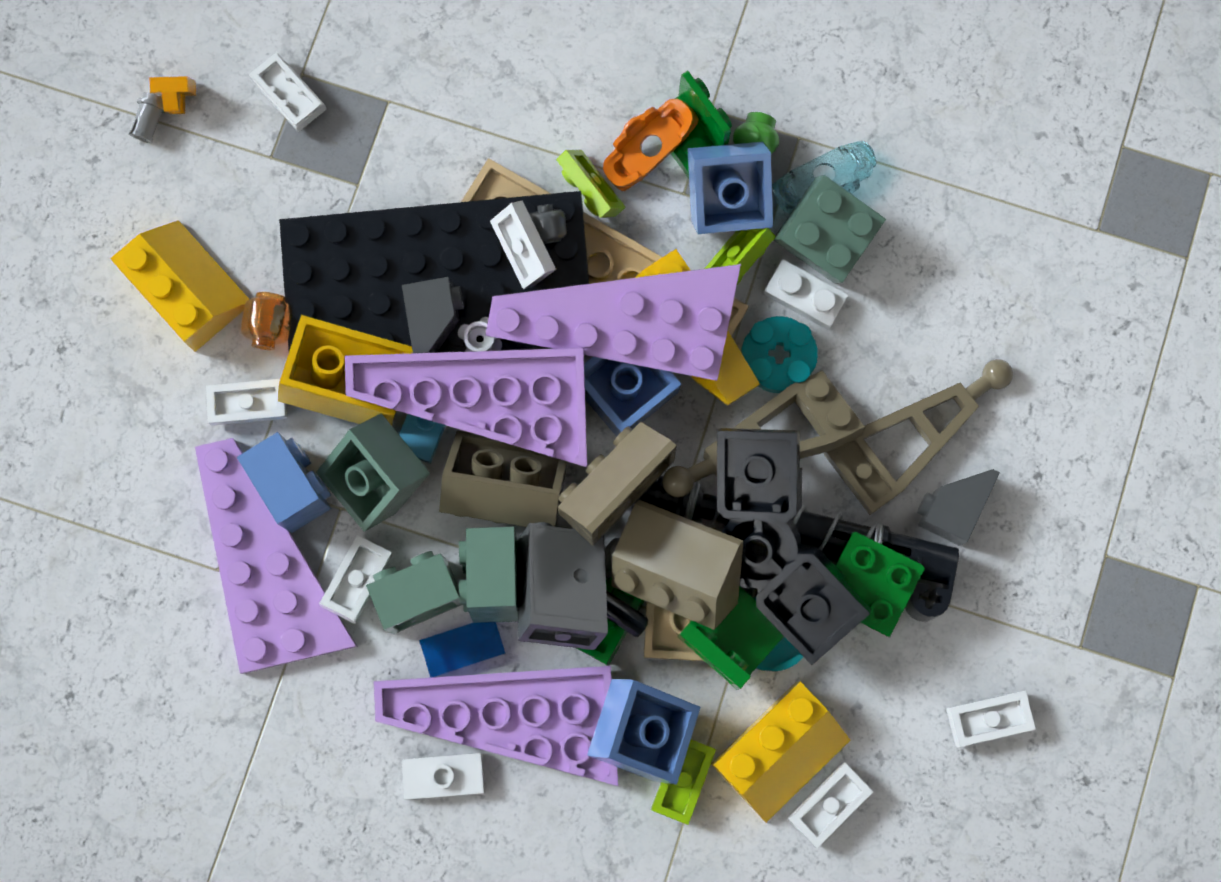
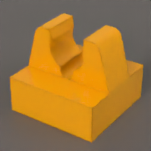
(173, 92)

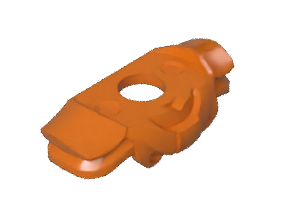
(669, 122)

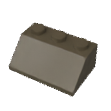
(616, 481)
(500, 482)
(678, 564)

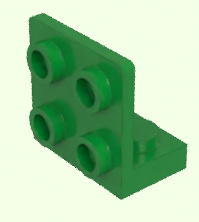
(713, 123)
(880, 579)
(736, 643)

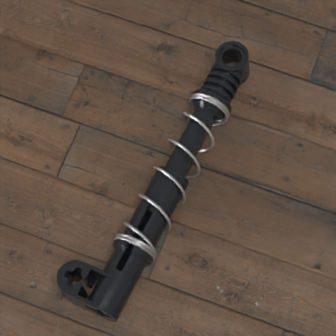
(831, 537)

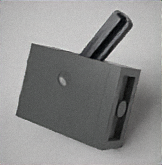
(565, 590)

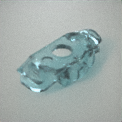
(849, 161)

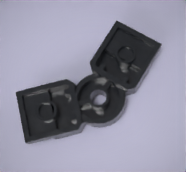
(795, 584)

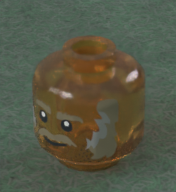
(266, 320)

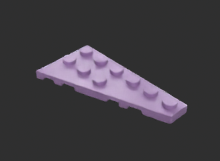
(646, 321)
(504, 395)
(263, 572)
(519, 715)

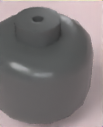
(549, 223)

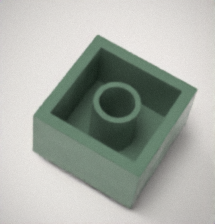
(829, 229)
(372, 472)
(491, 574)
(414, 593)

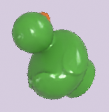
(758, 128)

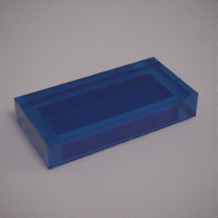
(461, 647)

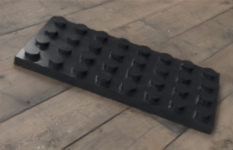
(355, 263)

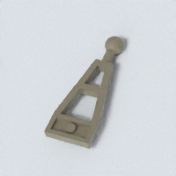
(817, 401)
(866, 473)

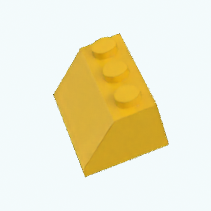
(181, 282)
(316, 370)
(781, 751)

